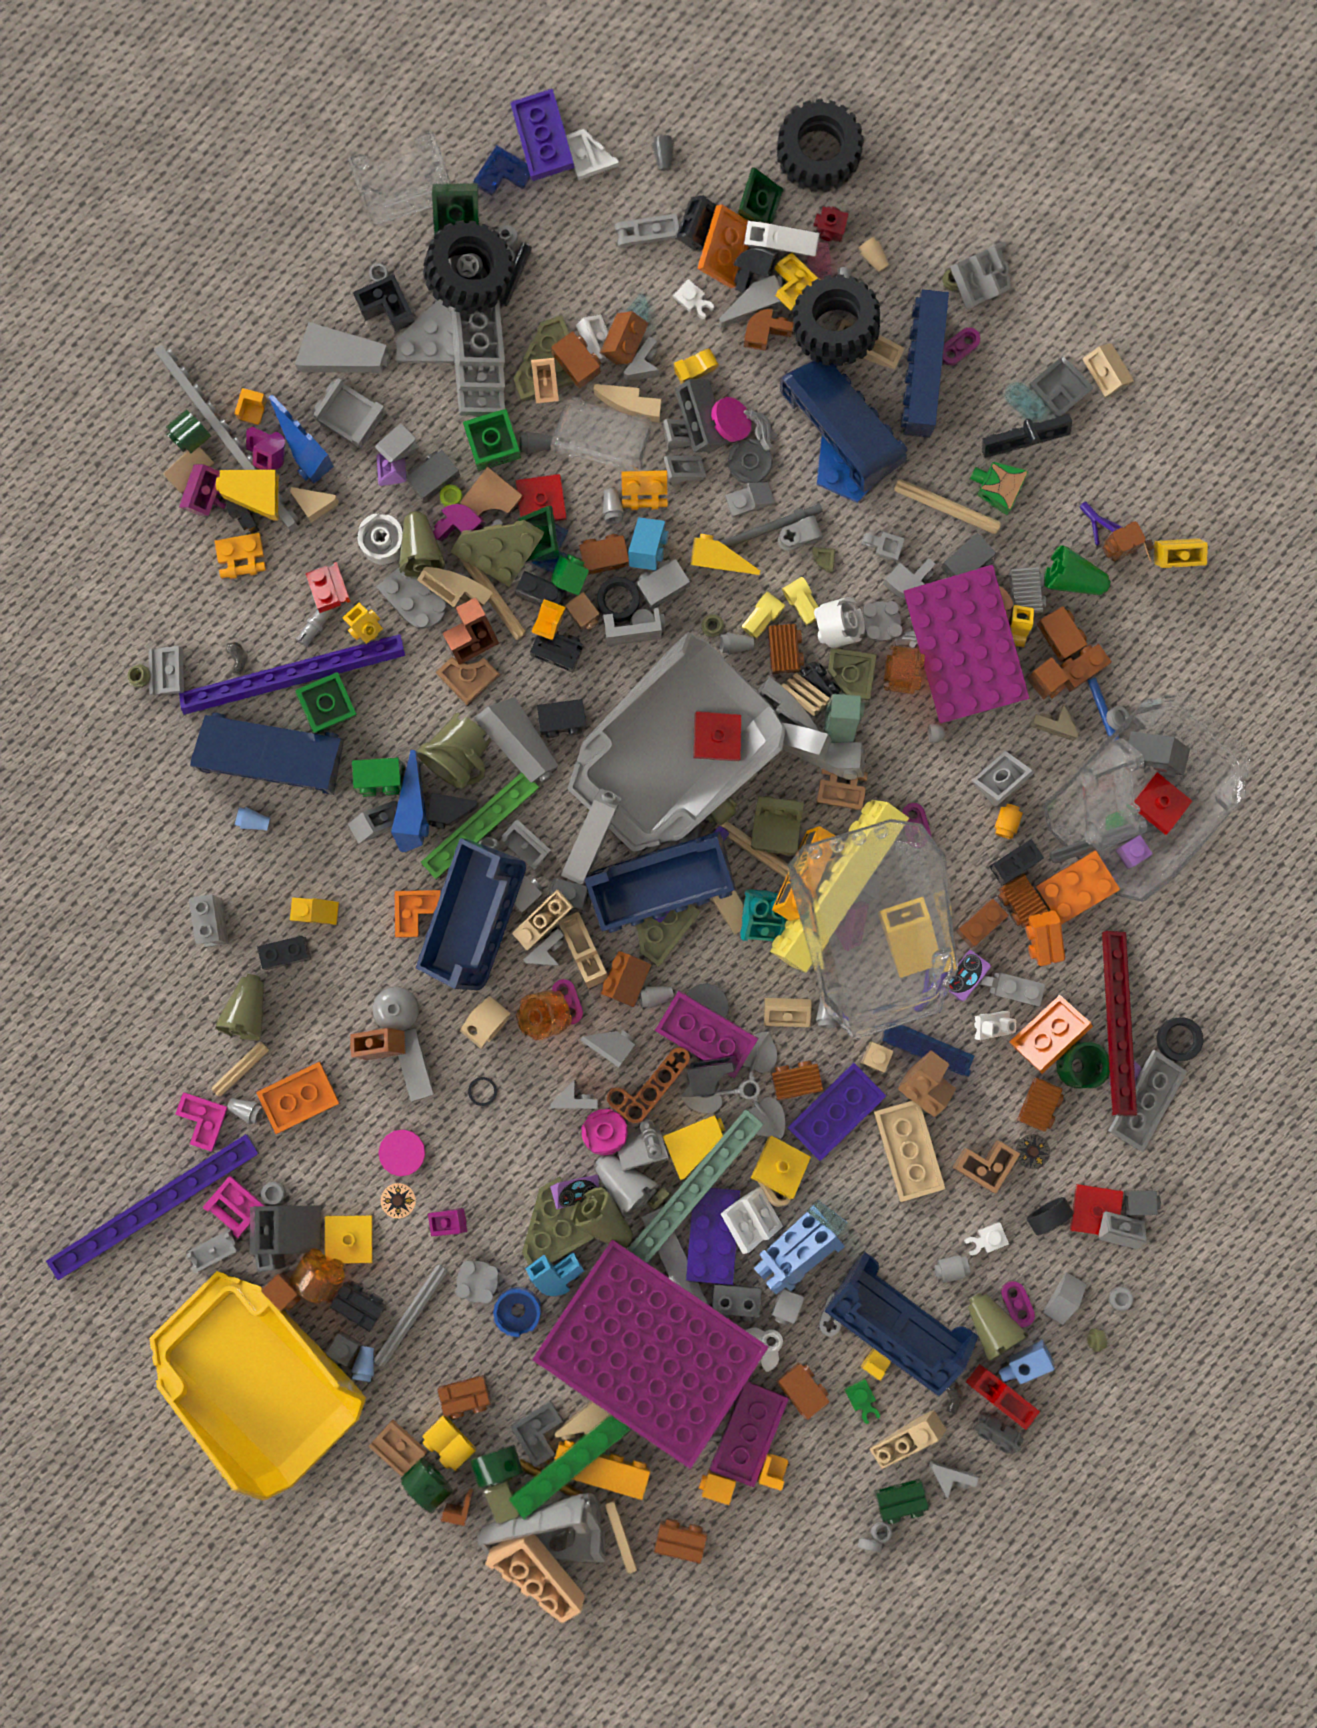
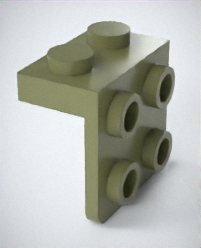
(776, 825)

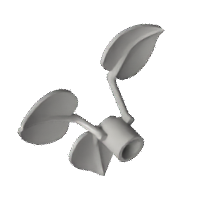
(769, 1111)

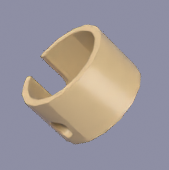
(486, 1021)

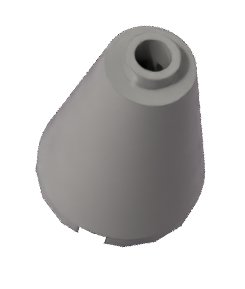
(627, 1188)

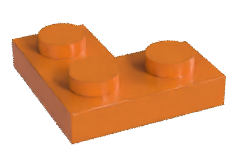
(409, 906)

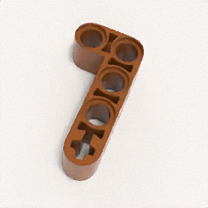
(652, 1082)

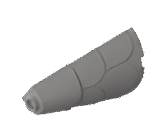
(550, 1520)

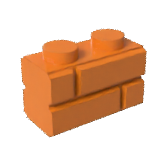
(1046, 938)

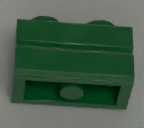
(901, 1501)

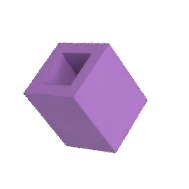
(1133, 852)

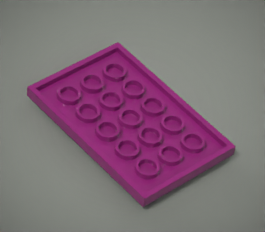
(966, 644)

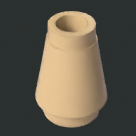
(874, 254)

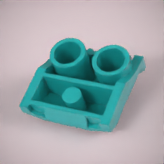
(758, 918)

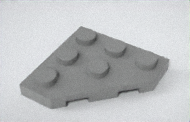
(428, 338)

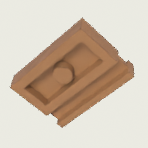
(397, 1448)

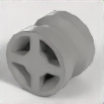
(466, 267)

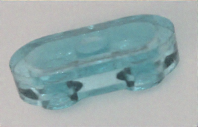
(1024, 401)

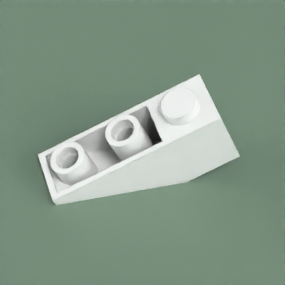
(781, 238)

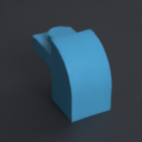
(553, 1279)

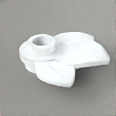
(771, 1356)

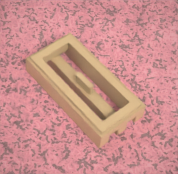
(807, 692)

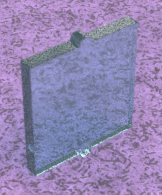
(827, 1217)

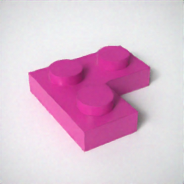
(208, 1118)

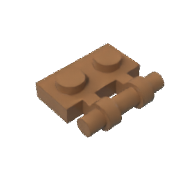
(841, 794)

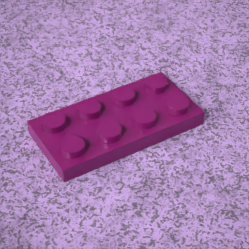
(705, 1031)
(749, 1434)

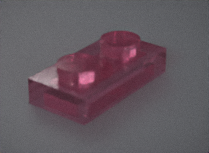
(821, 264)

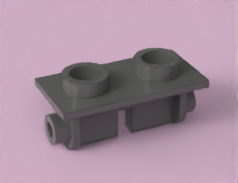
(1007, 1440)

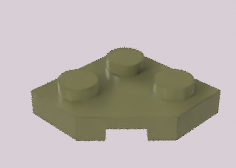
(852, 671)

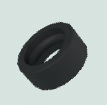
(620, 582)
(1197, 1039)
(1050, 1216)

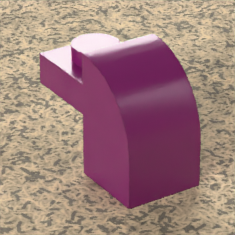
(266, 449)
(458, 517)

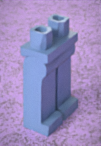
(797, 1253)

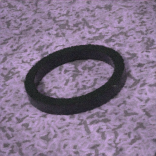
(470, 1087)

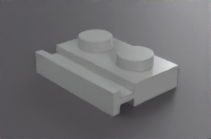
(166, 671)

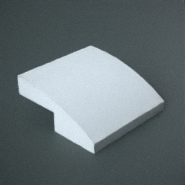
(751, 1220)

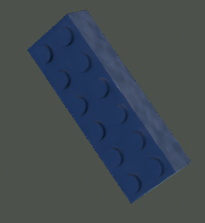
(926, 363)

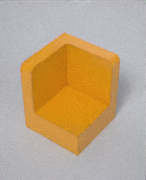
(250, 406)
(549, 619)
(773, 1471)

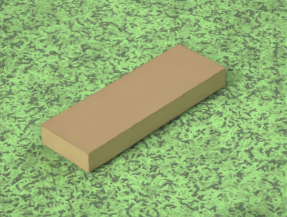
(620, 1535)

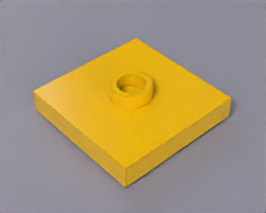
(780, 1167)
(349, 1238)

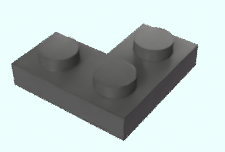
(531, 1432)

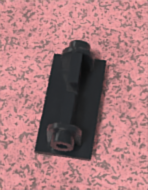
(817, 676)

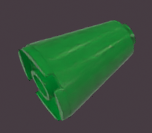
(1075, 574)

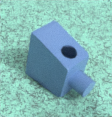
(1037, 1359)

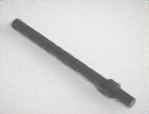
(797, 515)

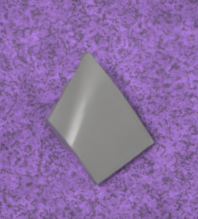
(982, 275)

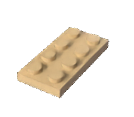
(909, 1150)

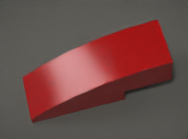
(1002, 1396)

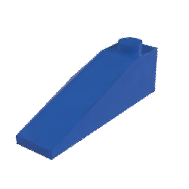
(308, 454)
(410, 819)

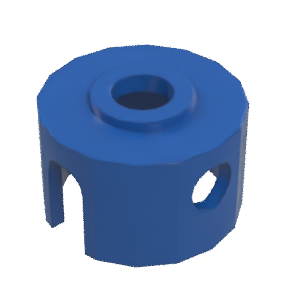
(511, 1324)

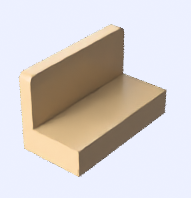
(1107, 369)

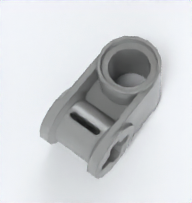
(803, 533)

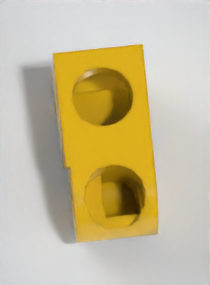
(696, 366)
(1021, 627)
(876, 1364)

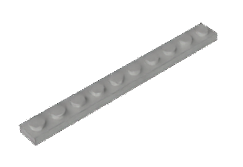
(219, 427)

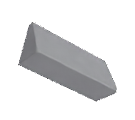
(1122, 1230)

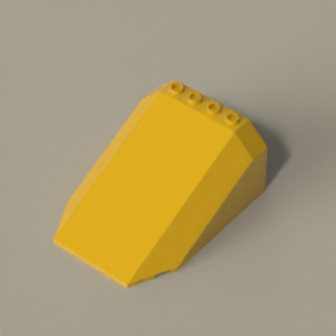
(252, 1386)

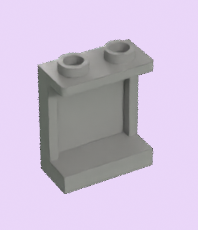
(348, 413)
(635, 632)
(208, 920)

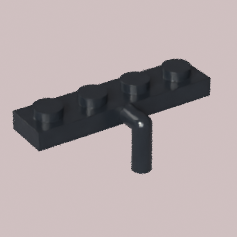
(1026, 436)

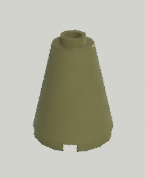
(418, 546)
(244, 1010)
(601, 1218)
(994, 1326)

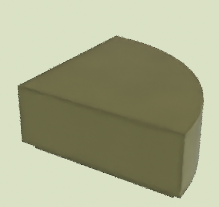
(825, 558)
(658, 1198)

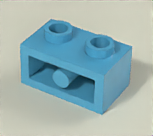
(647, 544)

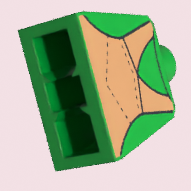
(999, 485)

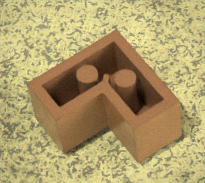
(926, 1086)
(989, 1171)

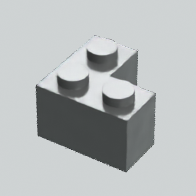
(1161, 752)

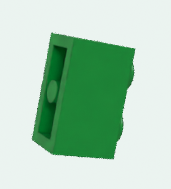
(570, 574)

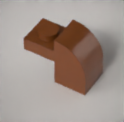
(762, 325)

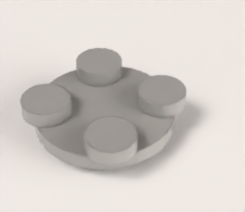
(882, 621)
(477, 1281)

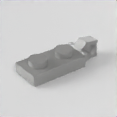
(1014, 988)

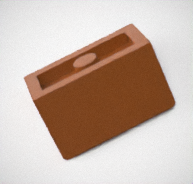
(458, 1514)

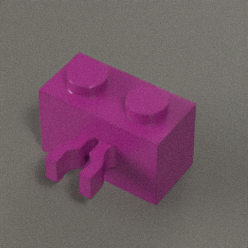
(201, 491)

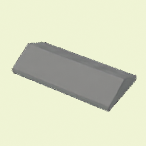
(1154, 1092)

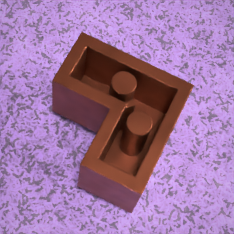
(472, 635)

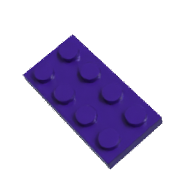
(542, 135)
(836, 1111)
(710, 1240)

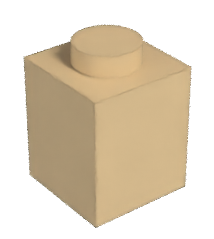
(877, 1057)

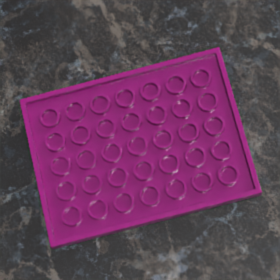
(650, 1354)

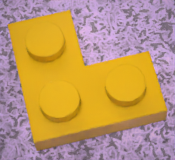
(796, 275)

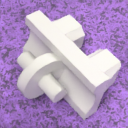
(994, 1025)

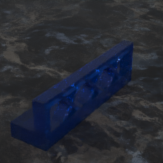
(920, 1044)

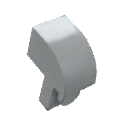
(902, 579)

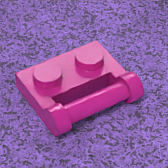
(237, 1199)

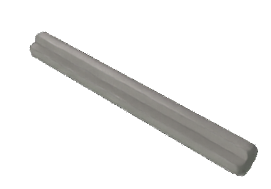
(410, 1315)

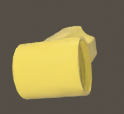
(799, 594)
(766, 611)

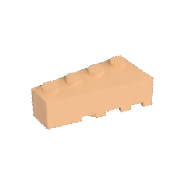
(538, 1575)

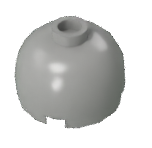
(395, 1009)

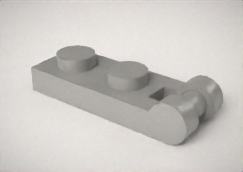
(647, 230)

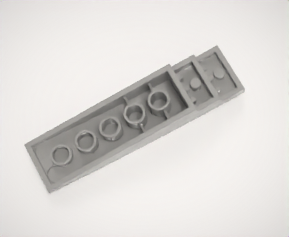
(478, 356)

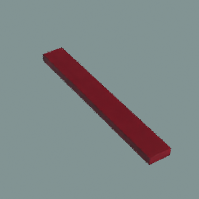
(1119, 1024)

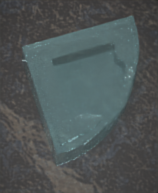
(640, 307)

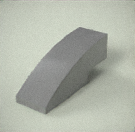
(785, 705)
(805, 741)
(415, 1068)

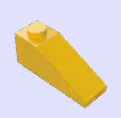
(716, 555)

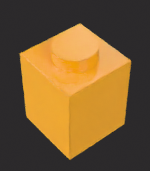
(717, 1487)

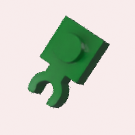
(861, 1398)

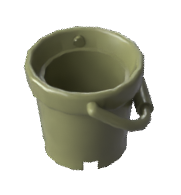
(456, 752)

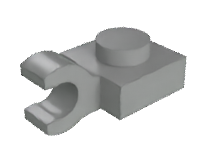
(887, 545)

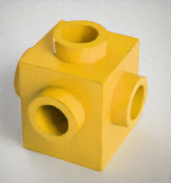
(363, 623)

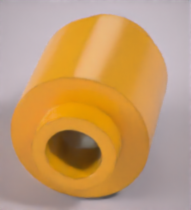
(1008, 821)

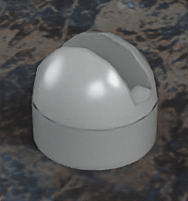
(379, 267)
(935, 733)
(883, 1536)

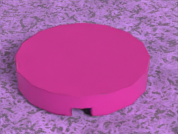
(730, 419)
(604, 1132)
(401, 1152)

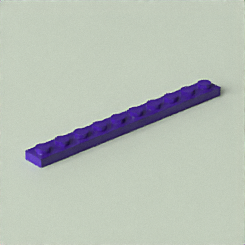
(291, 674)
(152, 1207)

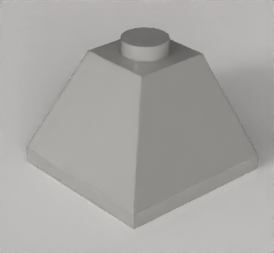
(611, 1045)

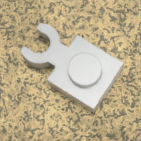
(691, 297)
(990, 1238)

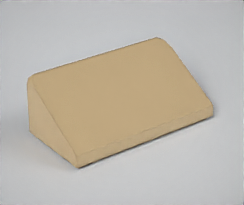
(180, 471)
(787, 1012)

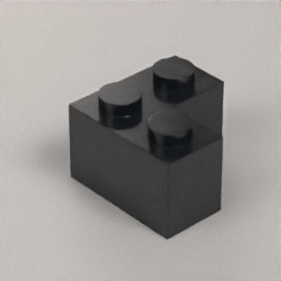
(385, 297)

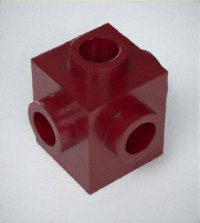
(831, 224)

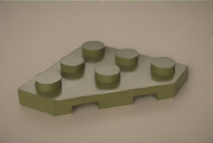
(547, 335)
(498, 548)
(659, 938)
(551, 1229)

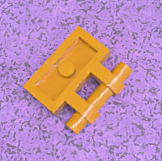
(644, 483)
(239, 549)

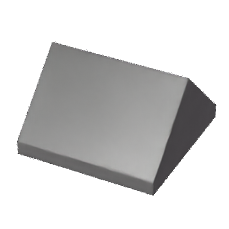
(1001, 778)

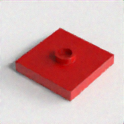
(542, 492)
(717, 736)
(1162, 803)
(1091, 1204)

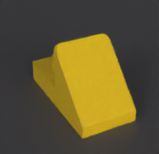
(314, 911)

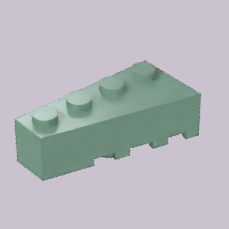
(843, 717)

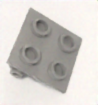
(643, 1146)

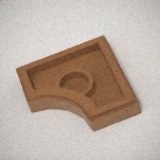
(491, 493)
(467, 679)

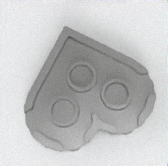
(413, 600)

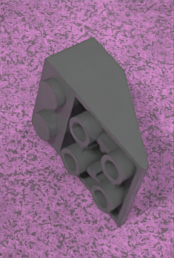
(284, 1229)

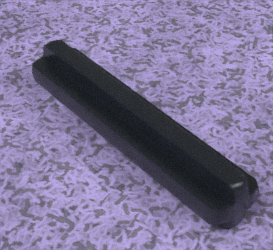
(519, 264)

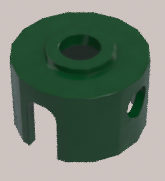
(1090, 1073)
(496, 1467)
(426, 1485)

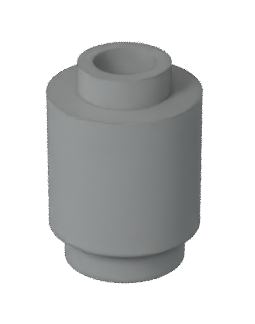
(952, 1268)

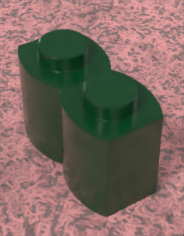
(187, 432)

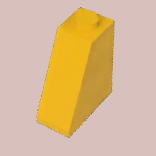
(252, 490)
(693, 1143)

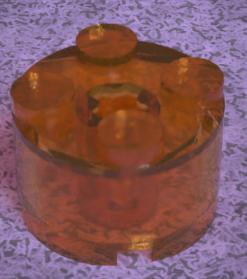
(903, 670)
(543, 1014)
(318, 1276)

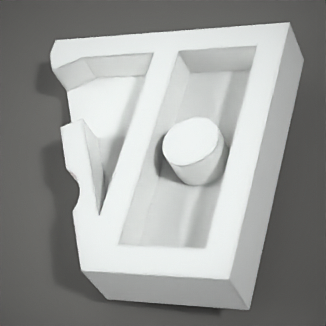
(589, 155)

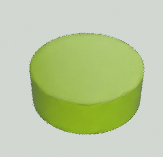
(450, 495)

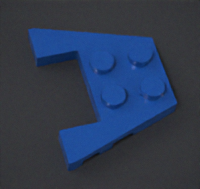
(834, 474)

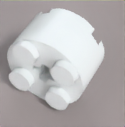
(369, 532)
(839, 622)

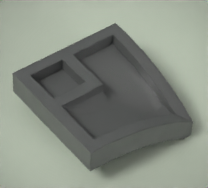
(1061, 386)

